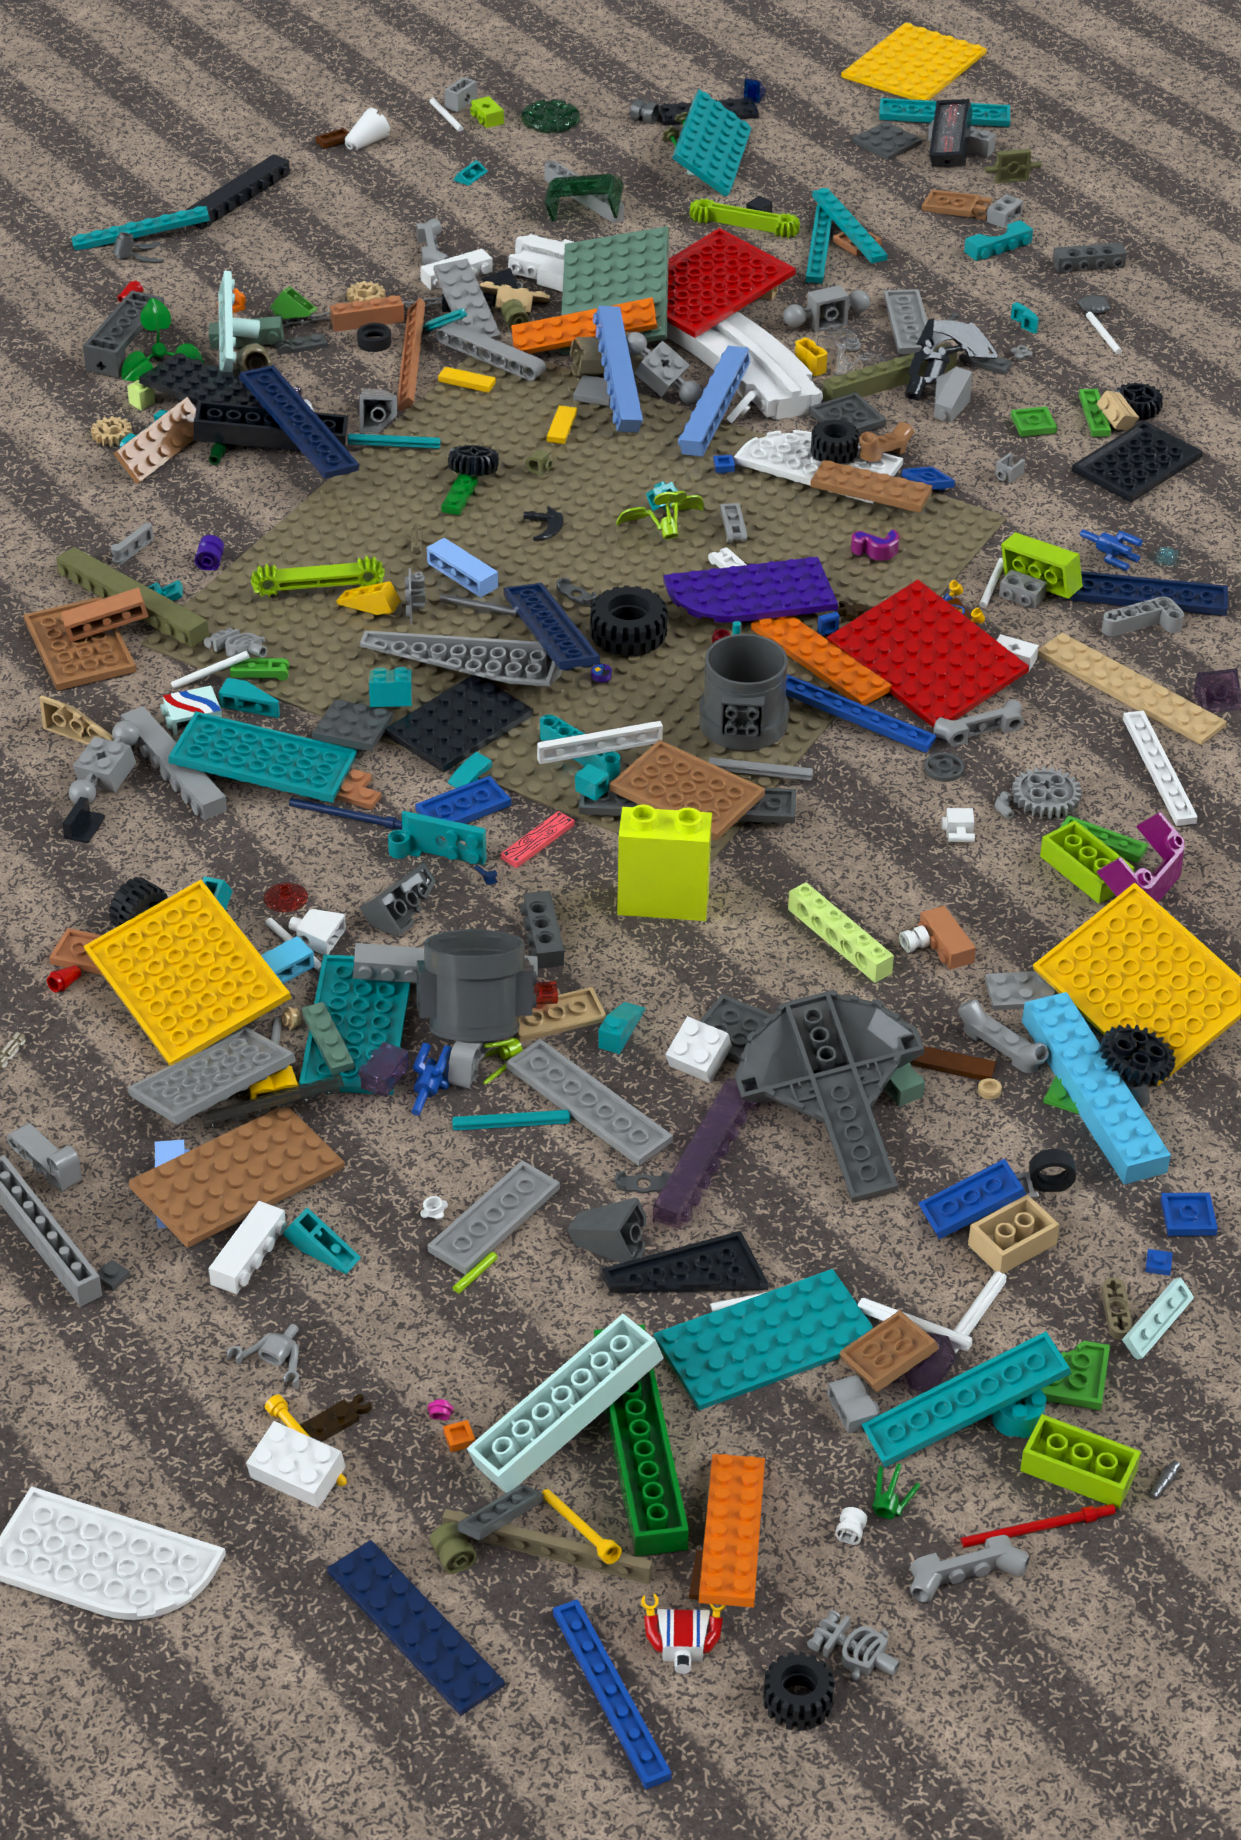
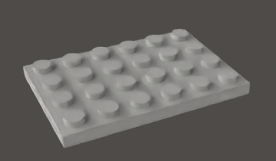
(211, 1075)

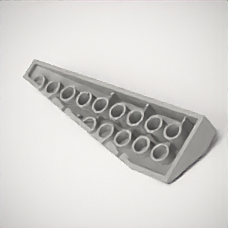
(490, 658)

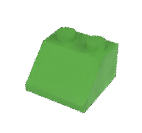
(292, 305)

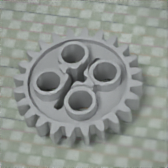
(1046, 792)

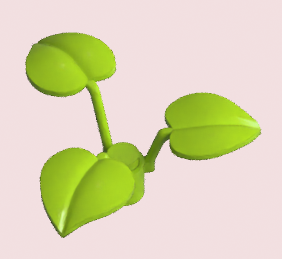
(668, 525)

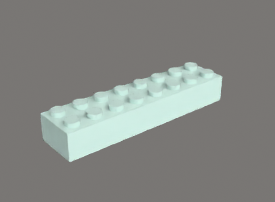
(565, 1403)

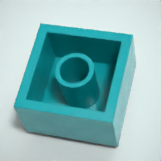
(390, 687)

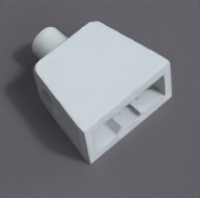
(319, 929)

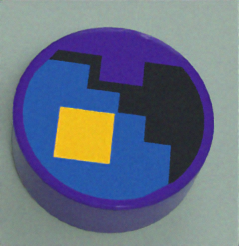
(601, 672)

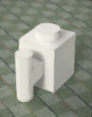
(959, 824)

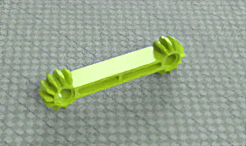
(782, 225)
(271, 580)

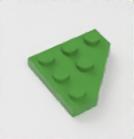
(1087, 1377)

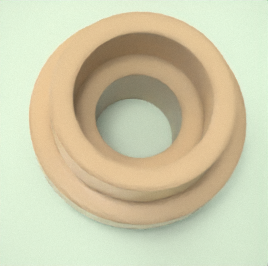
(291, 1018)

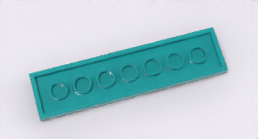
(925, 111)
(966, 1399)

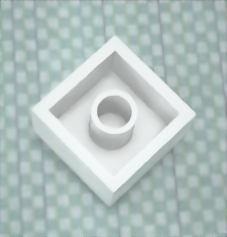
(699, 1049)

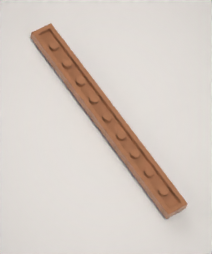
(410, 355)

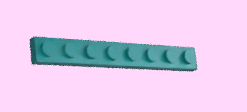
(849, 225)
(141, 228)
(819, 247)

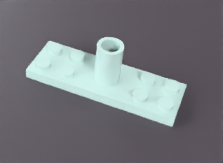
(231, 326)

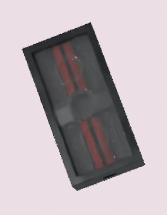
(950, 133)

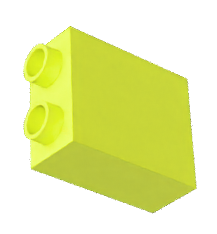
(664, 863)

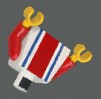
(682, 1634)

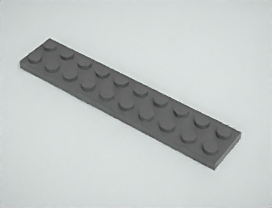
(775, 807)

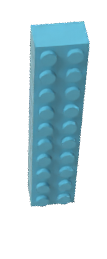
(1099, 1093)

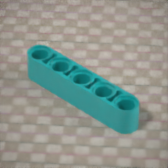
(555, 728)

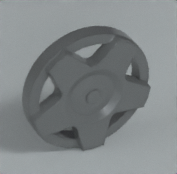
(944, 768)

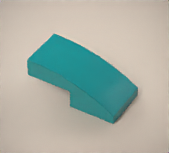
(1027, 318)
(171, 591)
(470, 770)

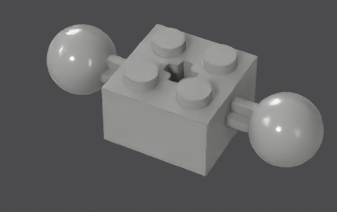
(826, 308)
(662, 369)
(105, 762)

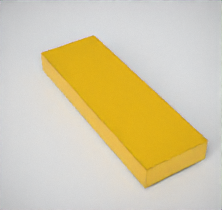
(466, 379)
(561, 424)

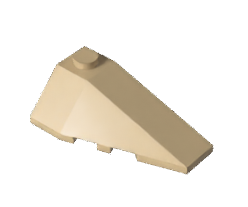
(69, 721)

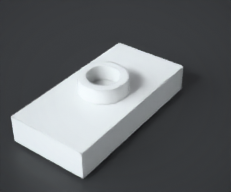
(742, 407)

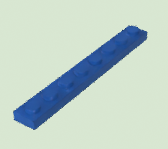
(859, 714)
(612, 1694)

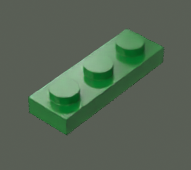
(459, 494)

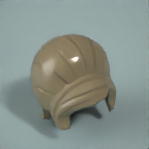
(252, 357)

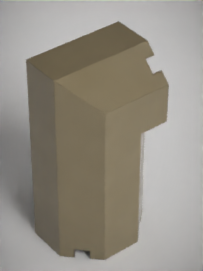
(588, 358)

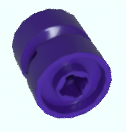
(209, 553)

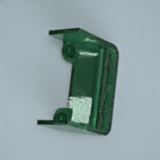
(581, 186)

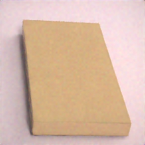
(573, 1011)

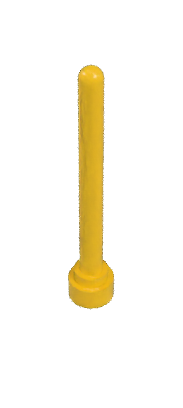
(277, 1407)
(607, 1549)

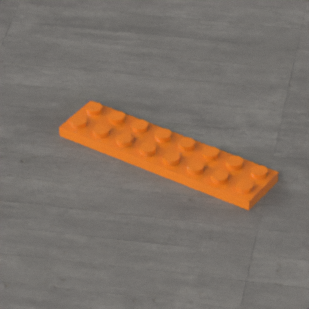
(561, 330)
(823, 659)
(732, 1531)

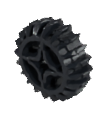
(1142, 398)
(473, 460)

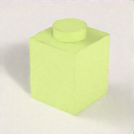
(140, 395)

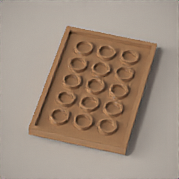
(78, 661)
(677, 780)

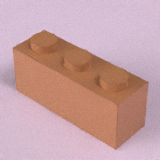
(947, 938)

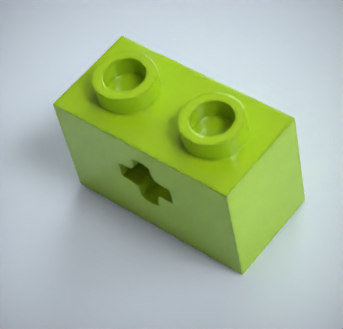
(487, 112)

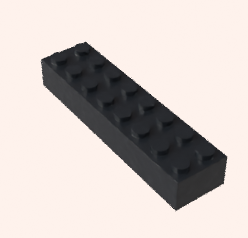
(252, 426)

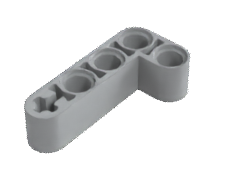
(1142, 615)
(464, 1062)
(58, 1166)

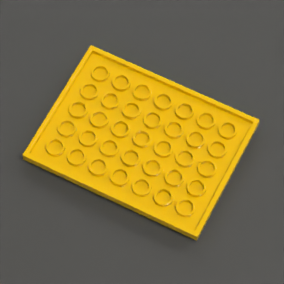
(914, 62)
(1145, 971)
(187, 973)

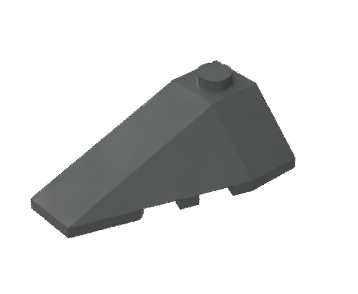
(395, 905)

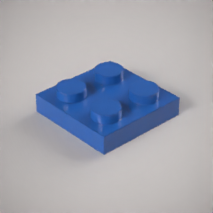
(929, 476)
(1188, 1214)

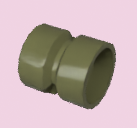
(514, 313)
(452, 1548)

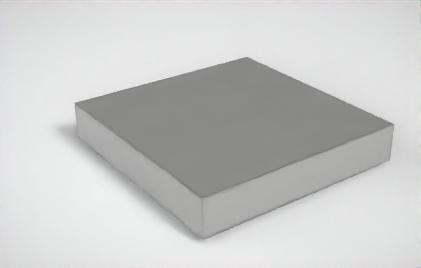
(592, 390)

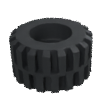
(834, 441)
(133, 899)
(798, 1709)

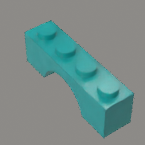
(983, 246)

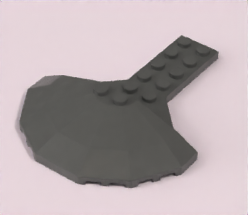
(832, 1062)

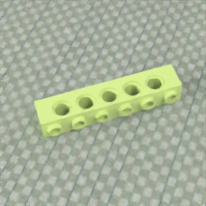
(840, 932)

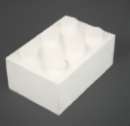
(296, 1464)

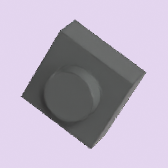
(113, 1275)

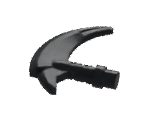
(554, 519)

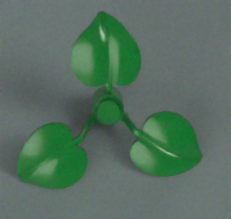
(154, 317)

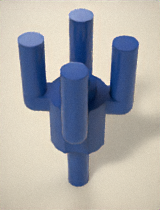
(1114, 546)
(430, 1075)

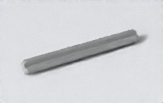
(763, 769)

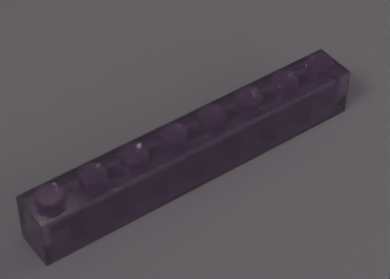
(702, 1156)

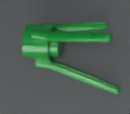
(887, 1504)

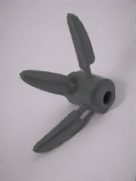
(124, 246)

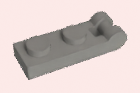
(733, 522)
(132, 544)

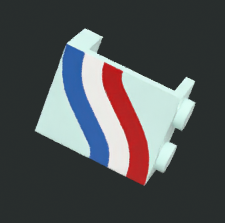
(182, 706)

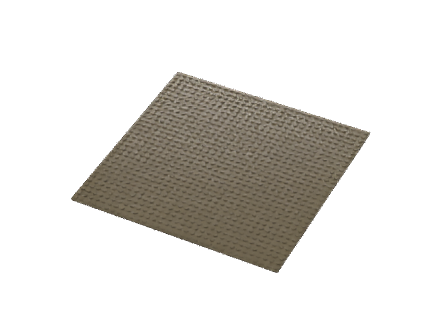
(591, 485)

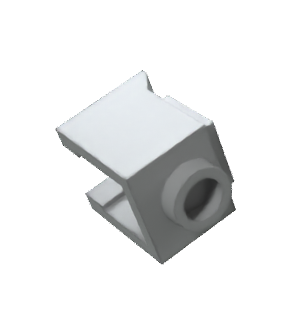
(1006, 471)

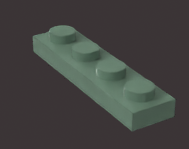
(327, 1038)

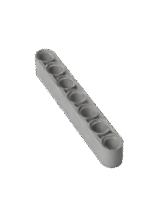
(597, 202)
(491, 351)

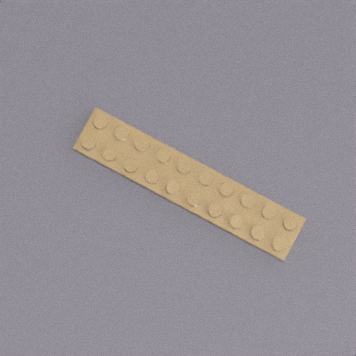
(1132, 688)

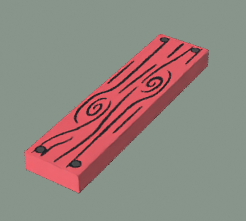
(537, 839)

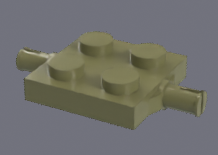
(1013, 166)

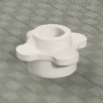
(434, 1208)

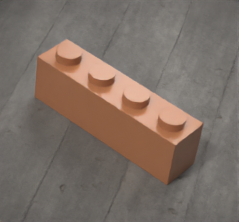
(358, 313)
(104, 614)

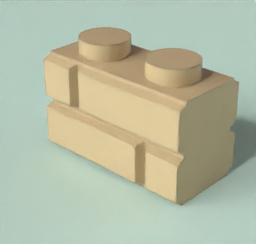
(1117, 410)

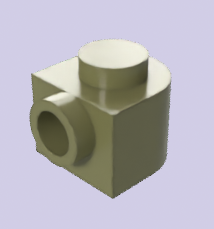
(539, 462)

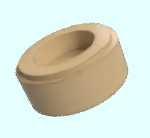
(989, 1088)

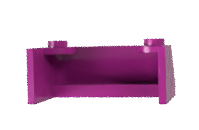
(1167, 844)

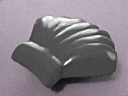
(1094, 304)

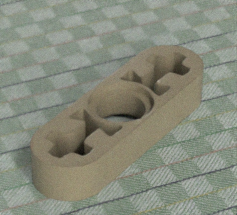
(1119, 1300)

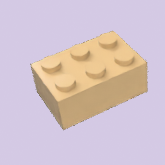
(1013, 1234)

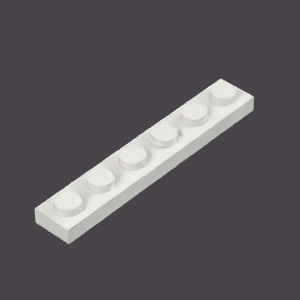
(599, 742)

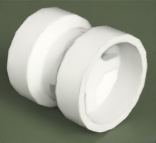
(913, 939)
(851, 1525)

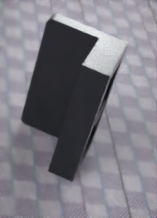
(81, 822)

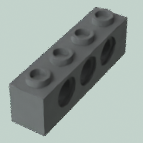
(1089, 257)
(543, 929)

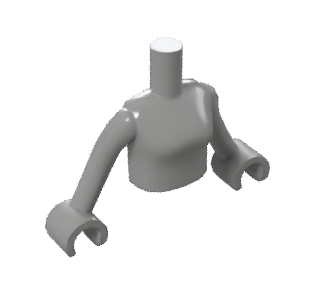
(274, 1349)

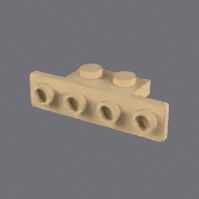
(506, 293)

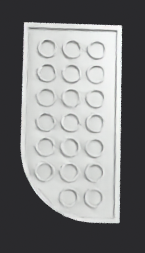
(791, 458)
(102, 1558)

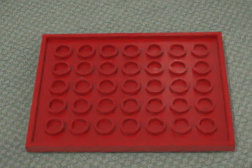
(718, 280)
(929, 653)

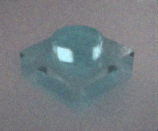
(1166, 556)

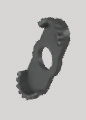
(566, 588)
(629, 1183)

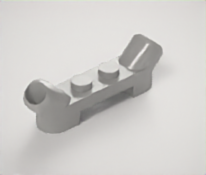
(427, 233)
(958, 731)
(979, 1025)
(998, 1554)

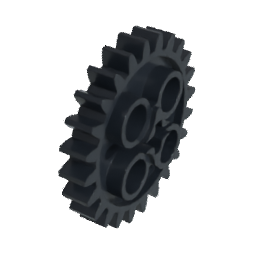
(1137, 1054)

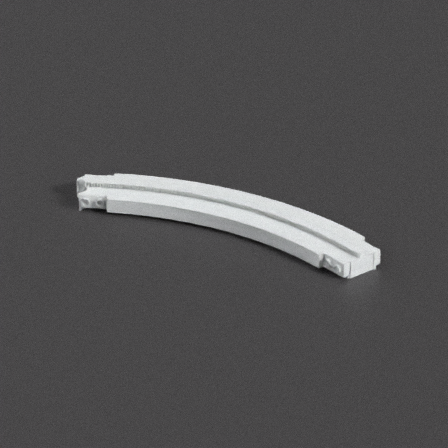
(775, 374)

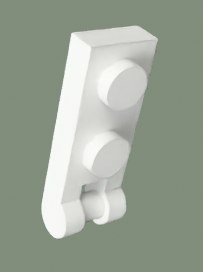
(725, 558)

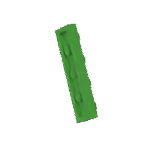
(1095, 418)
(1121, 844)

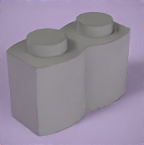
(852, 1402)

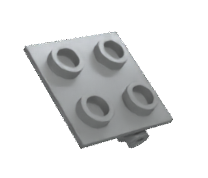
(414, 592)

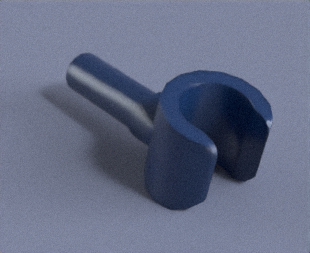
(488, 877)

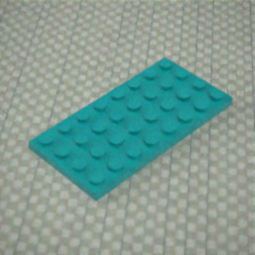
(712, 142)
(263, 756)
(364, 1015)
(763, 1339)

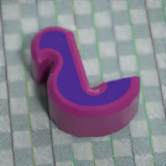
(874, 546)

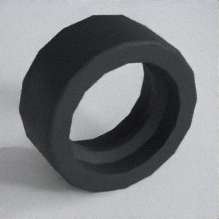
(374, 344)
(1052, 1158)

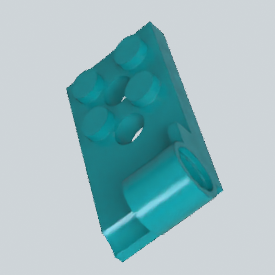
(422, 834)

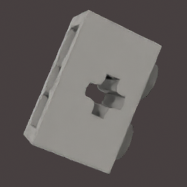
(460, 94)

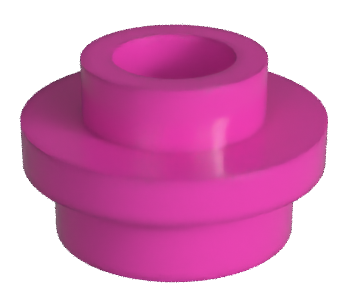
(440, 1409)

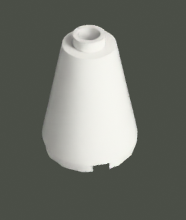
(367, 130)

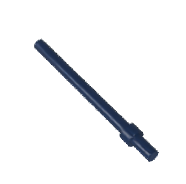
(388, 822)

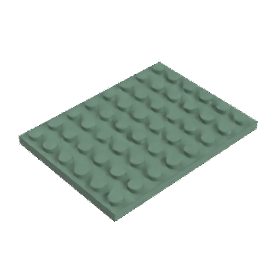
(618, 272)

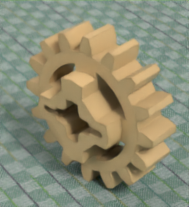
(365, 291)
(110, 430)

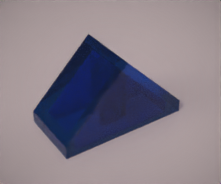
(754, 89)

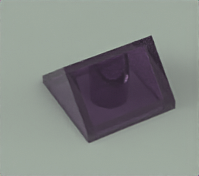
(1218, 690)

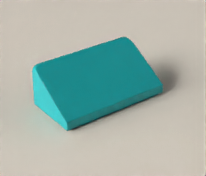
(471, 173)

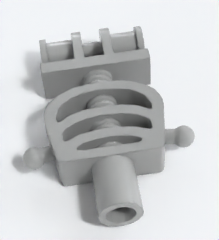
(236, 643)
(872, 1656)

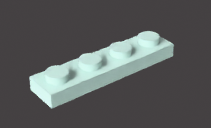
(1158, 1318)

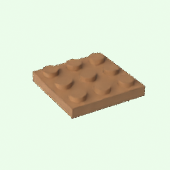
(888, 1351)

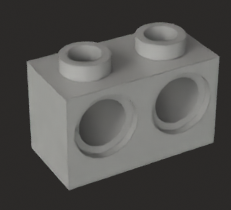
(1004, 211)
(1022, 589)

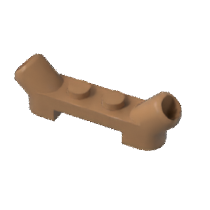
(873, 445)

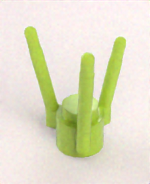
(507, 1050)

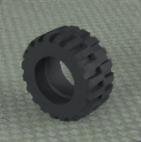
(628, 620)

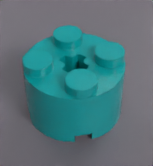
(1021, 1416)

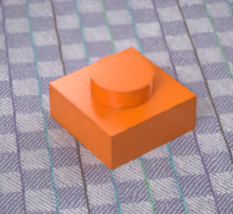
(458, 1435)

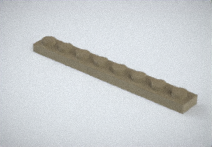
(560, 1550)

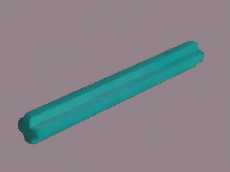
(445, 320)
(394, 441)
(510, 1120)

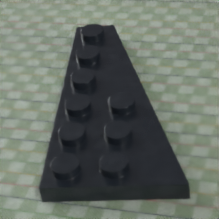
(708, 1265)

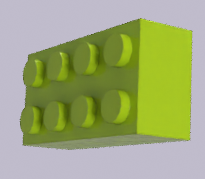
(1044, 562)
(1078, 857)
(1080, 1461)

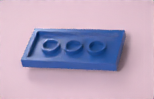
(466, 802)
(972, 1198)

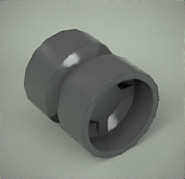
(644, 111)

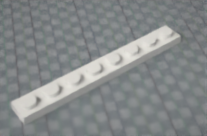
(1160, 768)

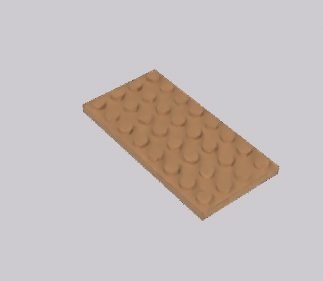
(233, 1172)

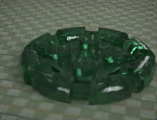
(550, 116)

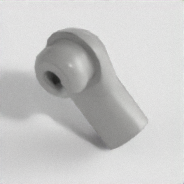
(1002, 803)

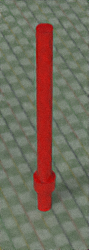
(1087, 1514)

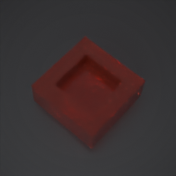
(546, 992)

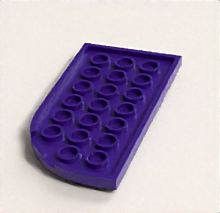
(753, 590)

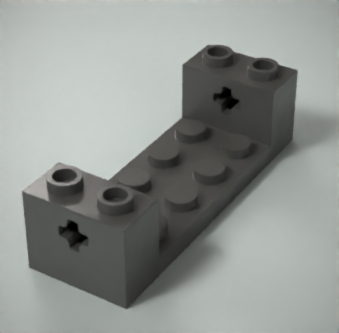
(106, 347)

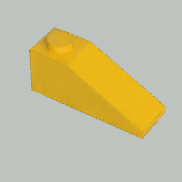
(374, 599)

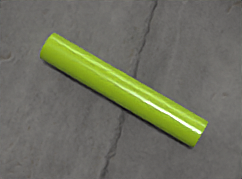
(475, 1272)

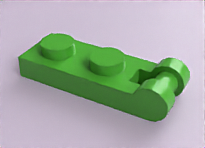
(261, 668)

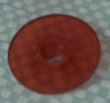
(285, 897)

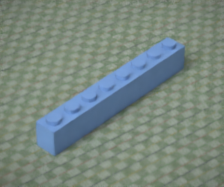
(618, 369)
(714, 401)

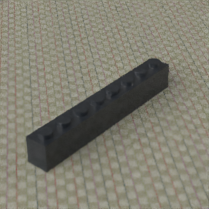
(243, 188)

